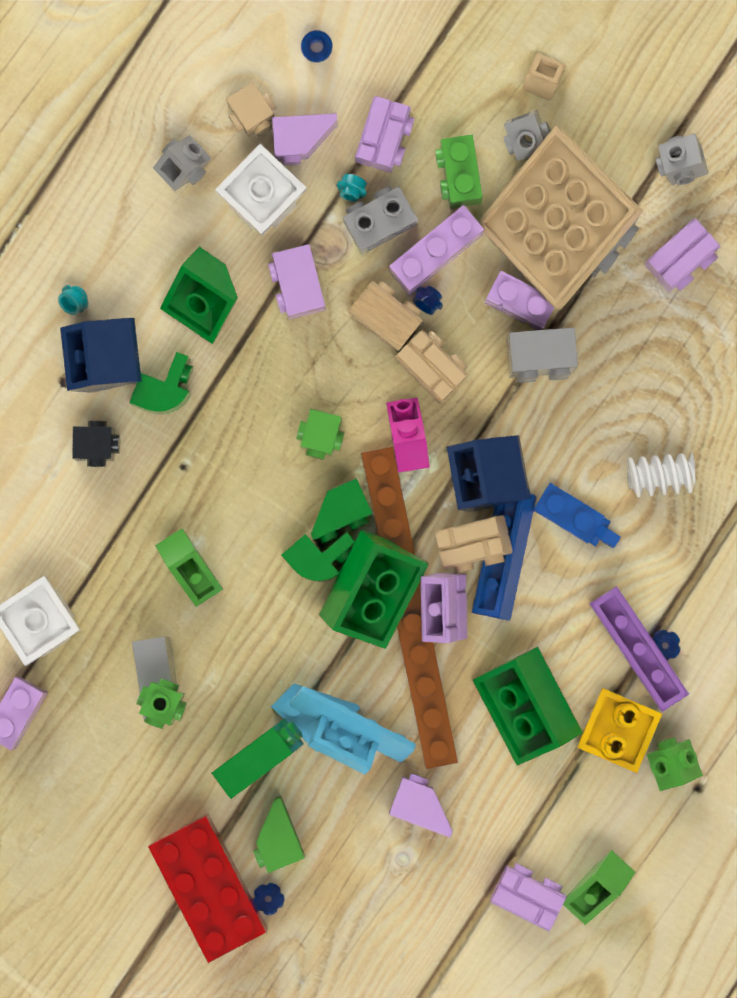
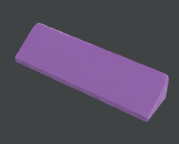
(639, 649)

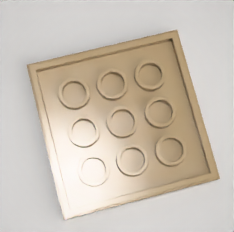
(559, 217)

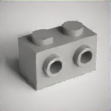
(379, 219)

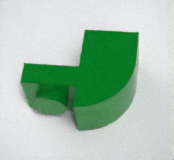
(161, 396)
(312, 563)

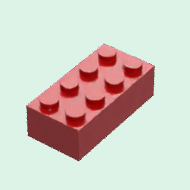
(208, 888)

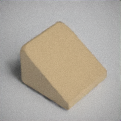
(543, 76)

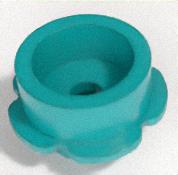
(352, 187)
(73, 299)

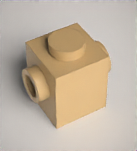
(251, 110)

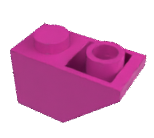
(408, 435)

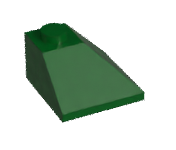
(201, 295)

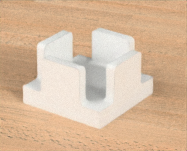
(261, 190)
(37, 621)

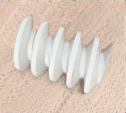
(660, 474)

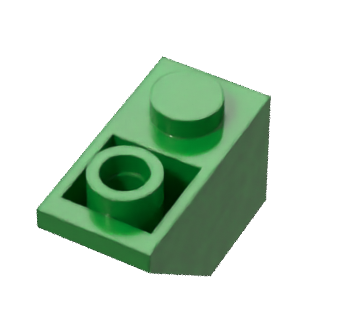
(341, 508)

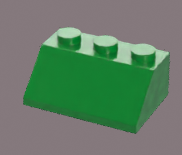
(372, 590)
(527, 706)

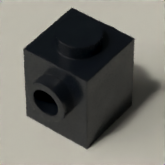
(95, 443)

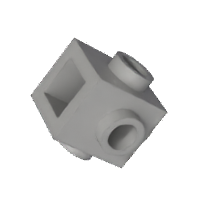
(526, 124)
(681, 159)
(182, 163)

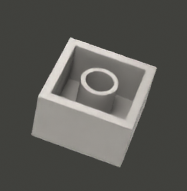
(542, 354)

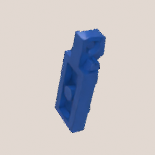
(575, 517)

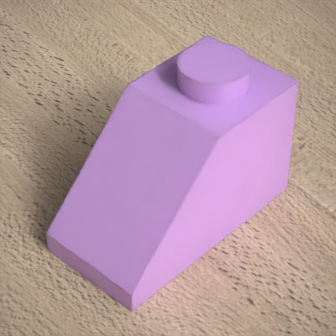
(300, 136)
(419, 805)

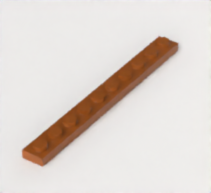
(418, 655)

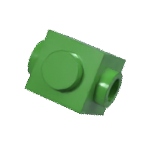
(320, 434)

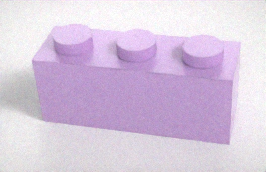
(436, 250)

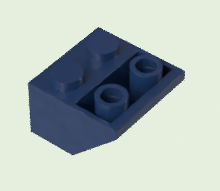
(100, 354)
(488, 473)

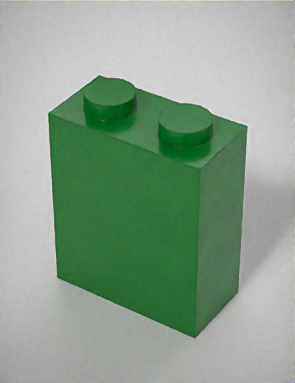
(258, 757)

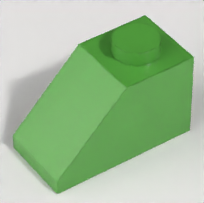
(188, 567)
(278, 840)
(599, 887)

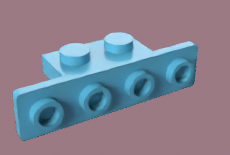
(347, 734)

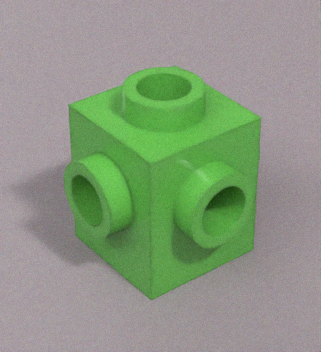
(174, 705)
(674, 763)

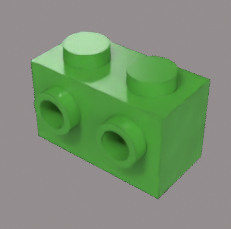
(461, 171)

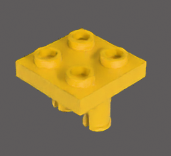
(619, 730)

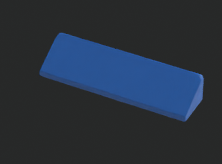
(500, 581)

